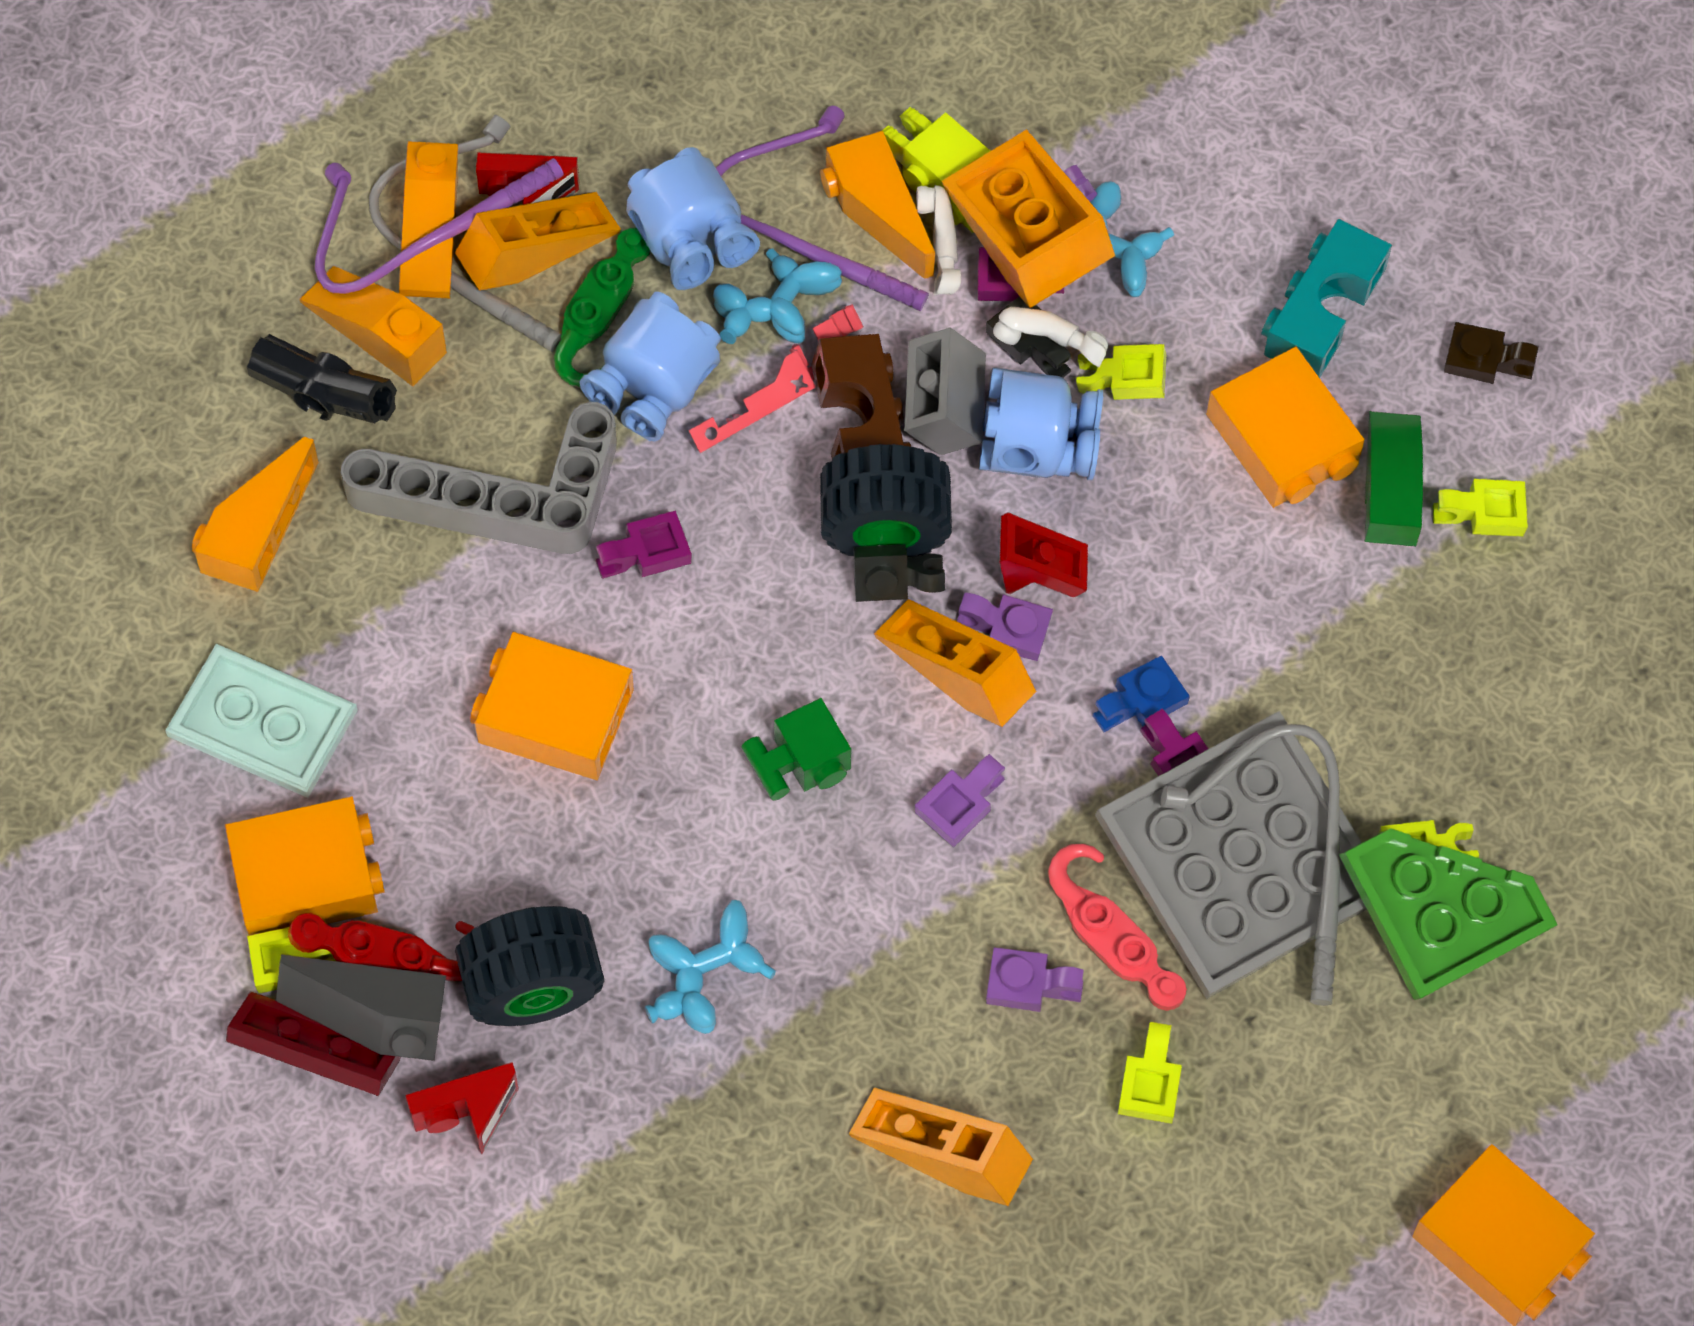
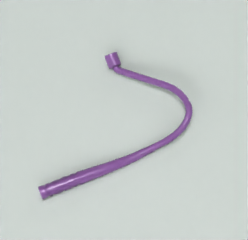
(501, 199)
(850, 269)

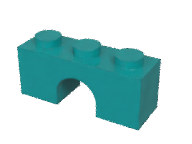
(1342, 265)

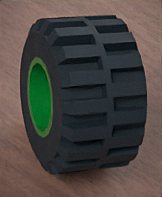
(886, 499)
(529, 966)

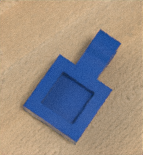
(1141, 695)

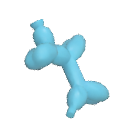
(1131, 253)
(807, 279)
(689, 969)

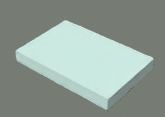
(261, 720)

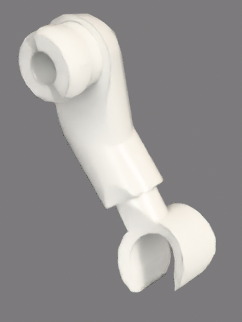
(938, 202)
(1045, 323)

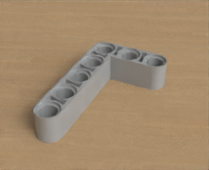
(494, 493)

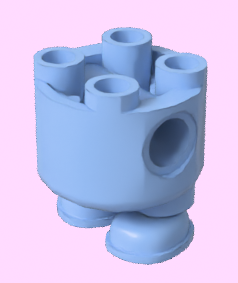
(689, 218)
(657, 360)
(1034, 423)

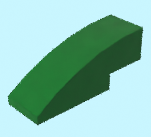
(1394, 479)

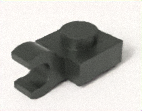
(1047, 353)
(886, 572)

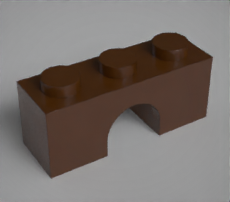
(858, 377)

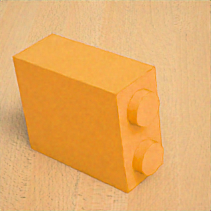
(1285, 428)
(552, 705)
(304, 864)
(1505, 1237)

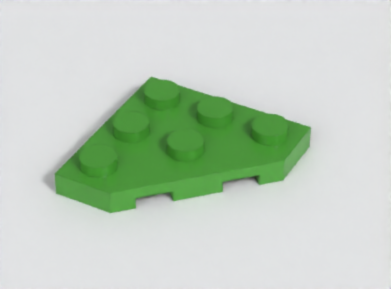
(1442, 907)

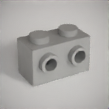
(945, 391)

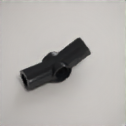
(321, 382)

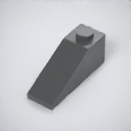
(372, 1005)

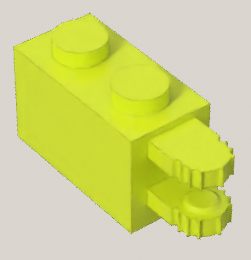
(934, 152)

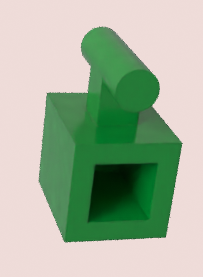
(807, 745)

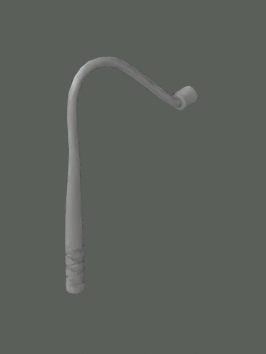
(492, 304)
(1329, 904)

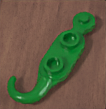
(598, 302)

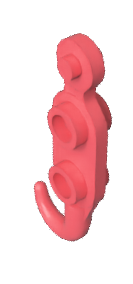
(1112, 932)

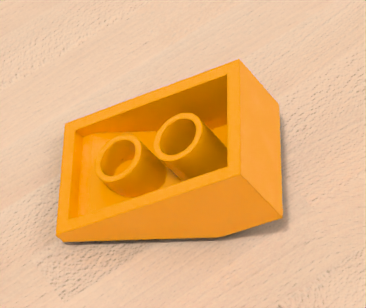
(1030, 218)

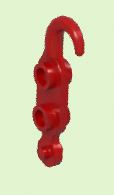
(373, 945)

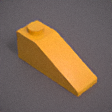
(877, 199)
(428, 204)
(529, 238)
(381, 324)
(253, 520)
(960, 661)
(945, 1144)

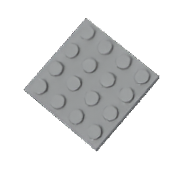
(1239, 866)

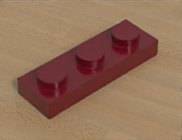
(299, 1041)

